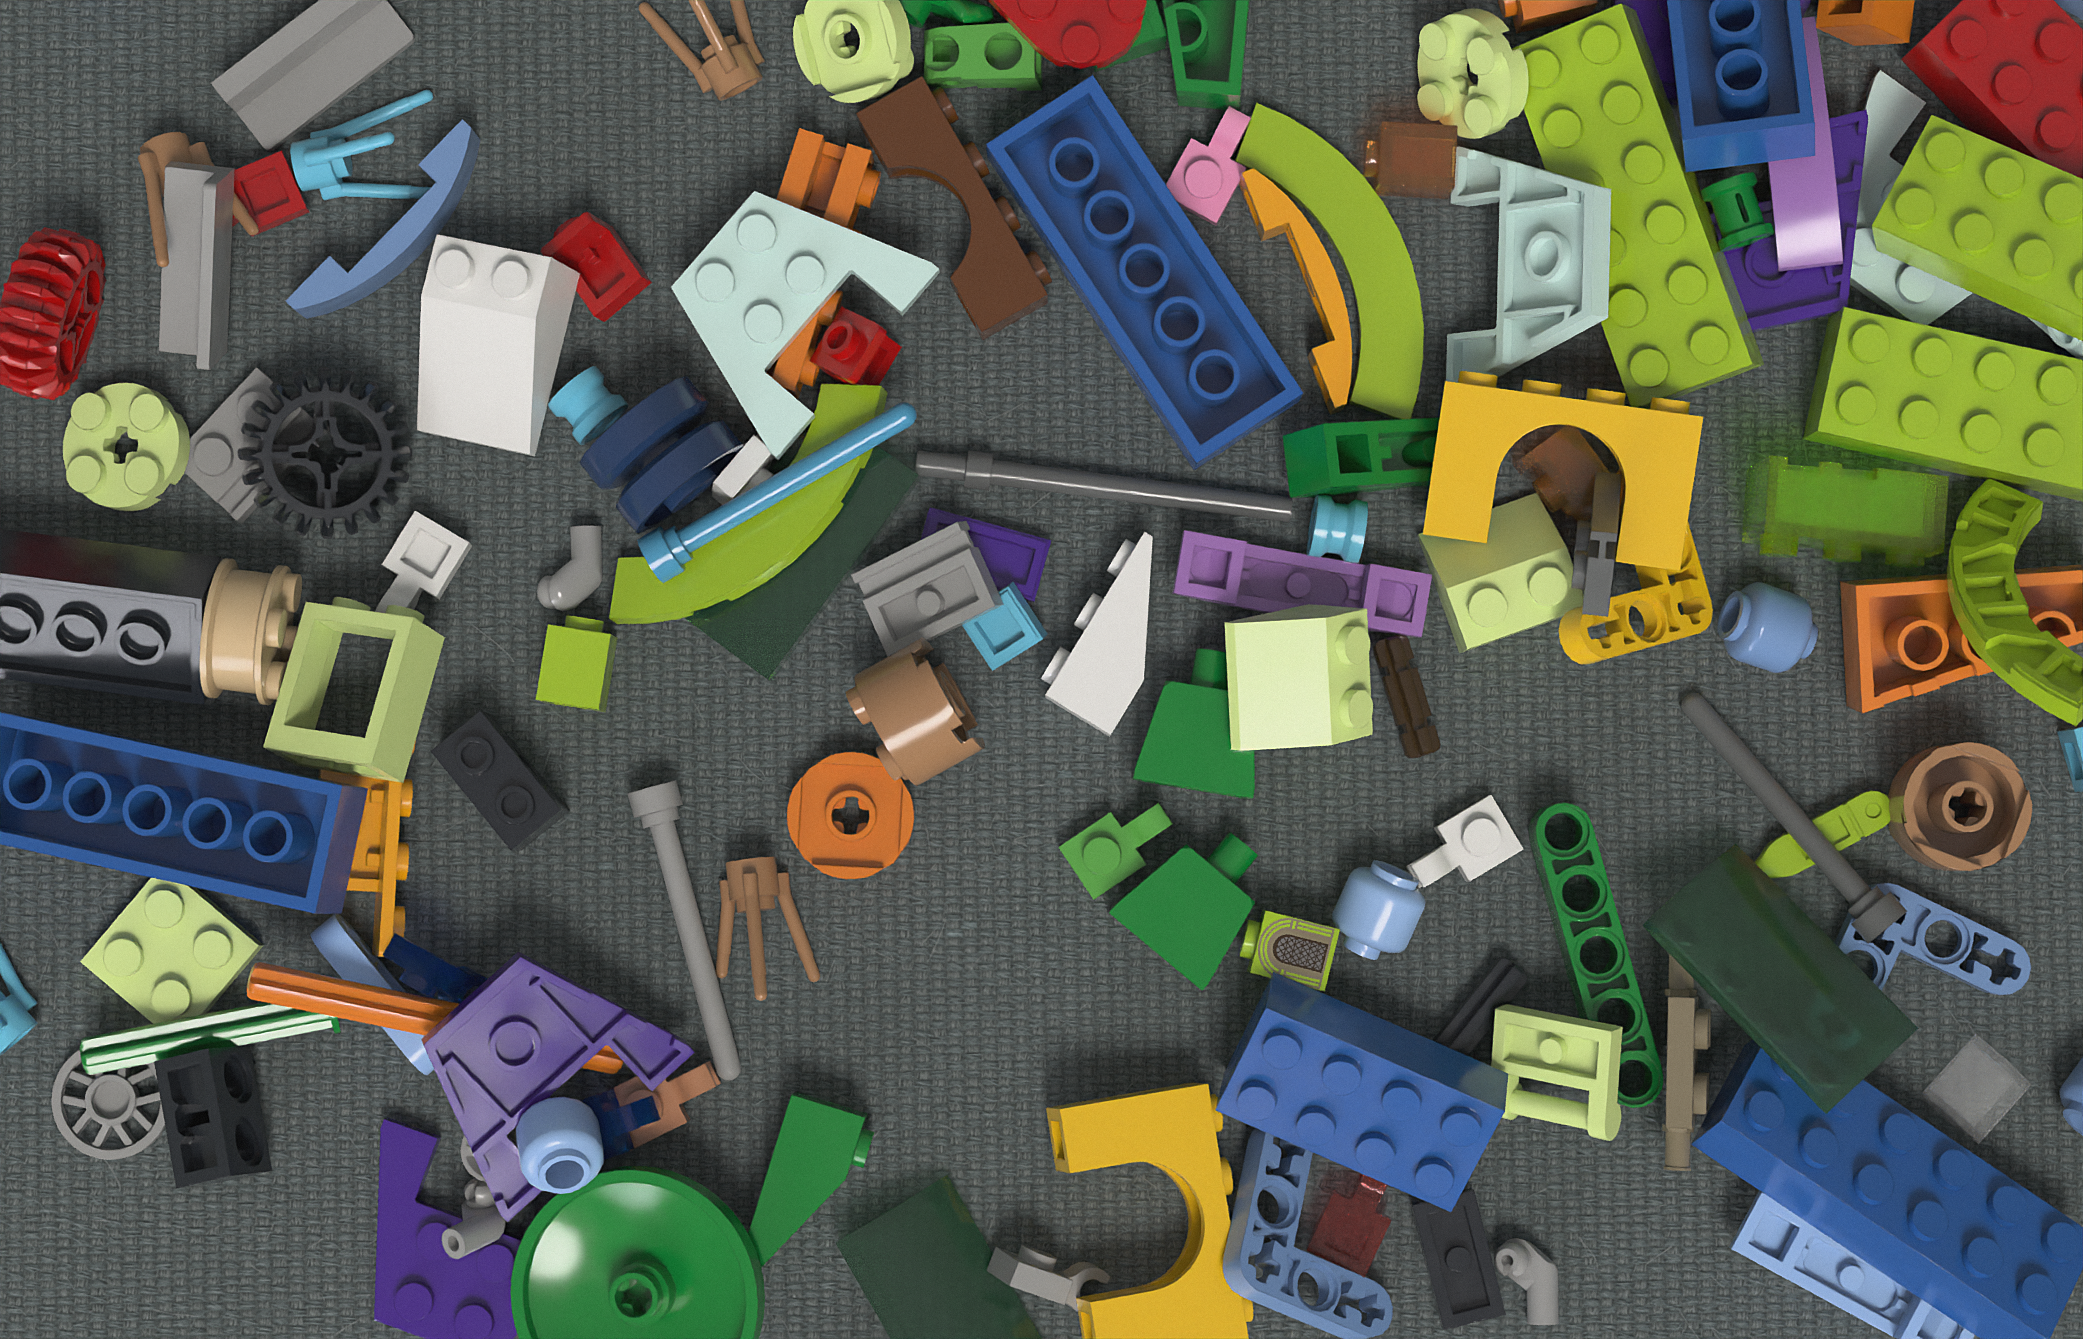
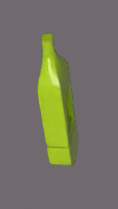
(1840, 825)

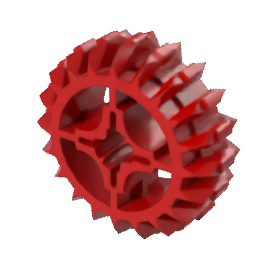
(50, 312)

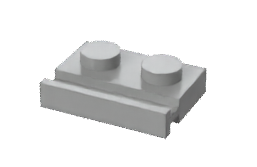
(214, 446)
(927, 588)

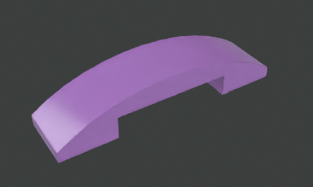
(1805, 188)
(1276, 580)

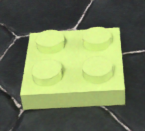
(171, 952)

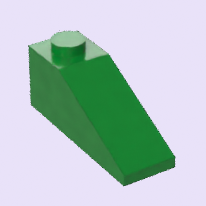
(1360, 456)
(807, 1165)

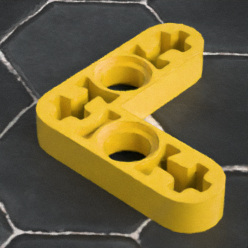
(1656, 603)

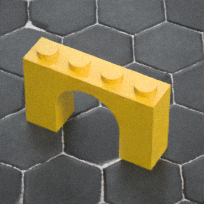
(1651, 446)
(1178, 1135)

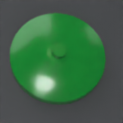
(637, 1260)

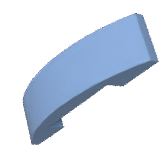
(1827, 1269)

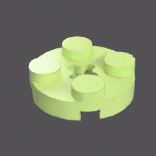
(848, 73)
(1446, 89)
(91, 439)

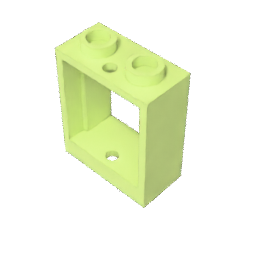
(398, 704)

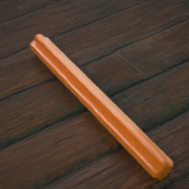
(367, 1004)

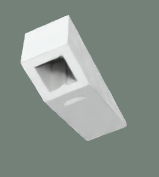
(1109, 658)

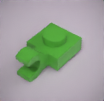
(1108, 852)

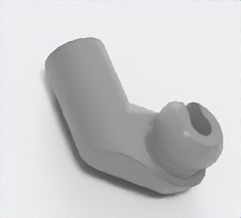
(578, 576)
(480, 1222)
(1535, 1274)

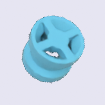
(587, 405)
(1337, 528)

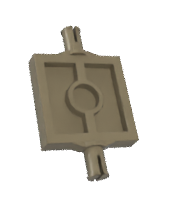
(1685, 1087)

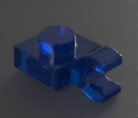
(430, 972)
(618, 1120)

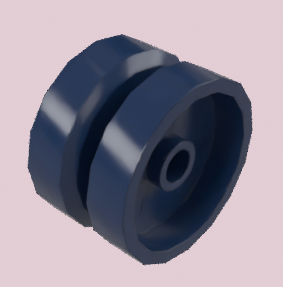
(661, 454)

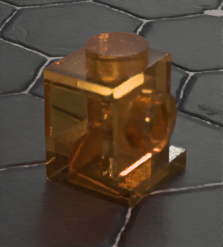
(1564, 472)

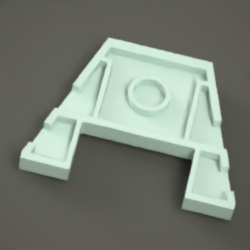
(1548, 261)
(1885, 280)
(766, 283)

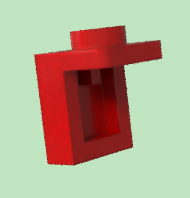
(605, 264)
(855, 350)

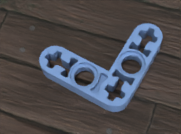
(1908, 938)
(1284, 1262)

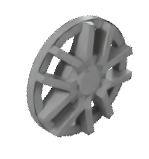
(109, 1101)

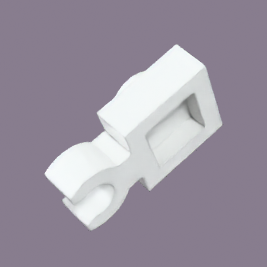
(744, 471)

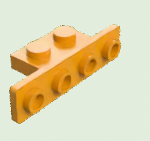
(378, 854)

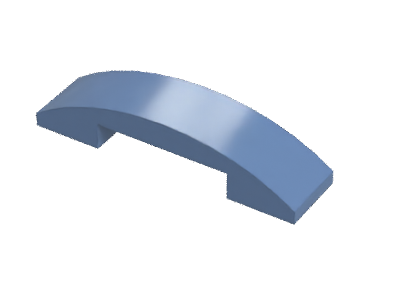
(450, 168)

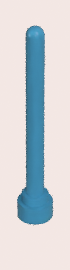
(672, 548)

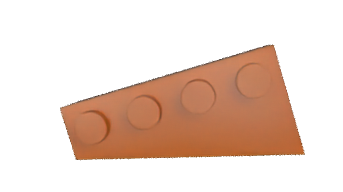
(1908, 641)

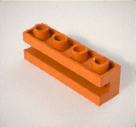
(833, 186)

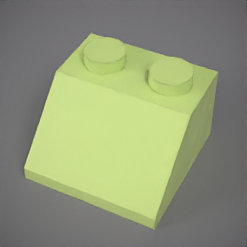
(1509, 581)
(1299, 677)

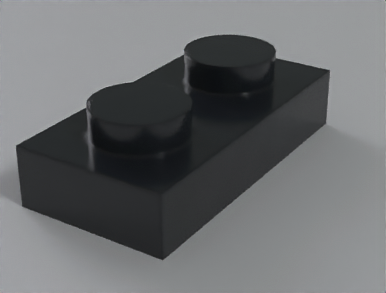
(1458, 1261)

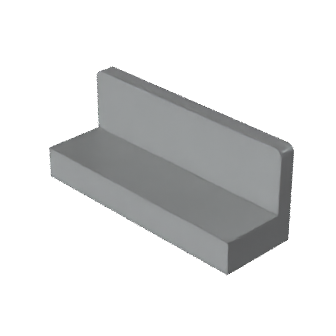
(311, 65)
(199, 266)

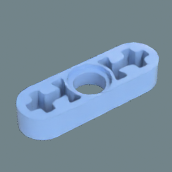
(355, 963)

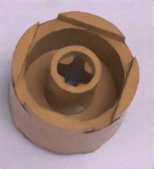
(915, 714)
(1990, 789)

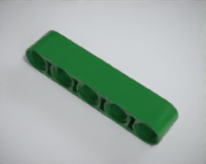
(1600, 920)

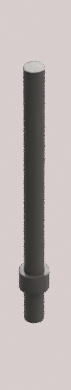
(981, 471)

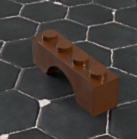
(915, 139)

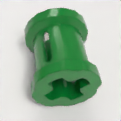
(1737, 211)

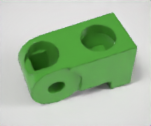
(981, 58)

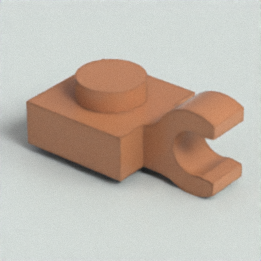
(668, 1099)

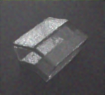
(1976, 1089)

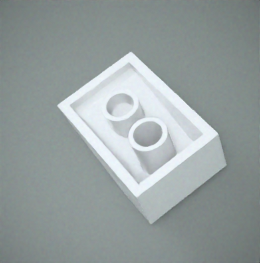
(490, 342)

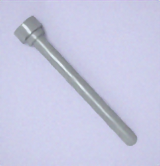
(658, 811)

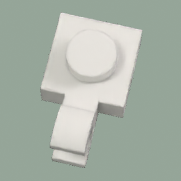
(424, 560)
(1471, 842)

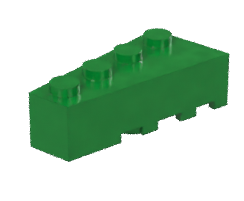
(1207, 50)

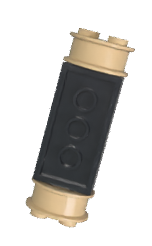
(142, 619)

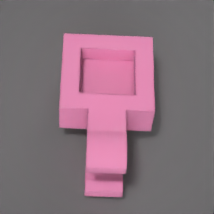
(1207, 175)

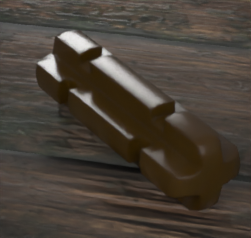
(1406, 696)

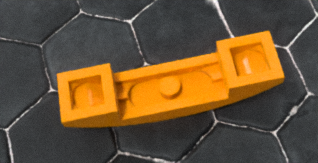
(1277, 214)

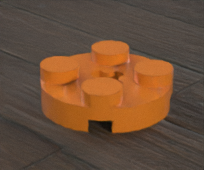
(823, 839)

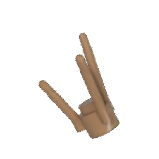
(727, 65)
(152, 159)
(753, 886)

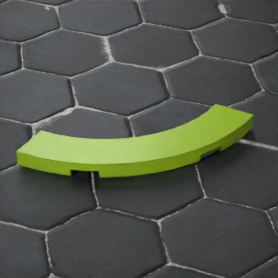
(1365, 243)
(763, 543)
(1993, 608)

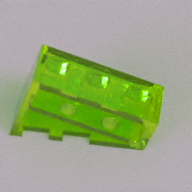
(1844, 512)

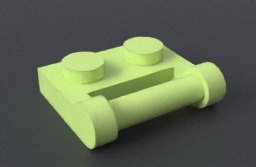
(1561, 1053)

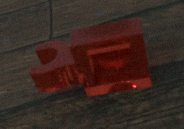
(1351, 1227)

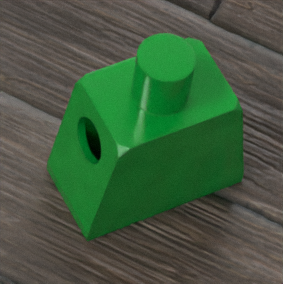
(1191, 735)
(1191, 907)

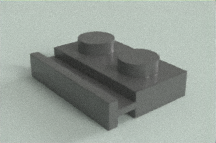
(1596, 546)

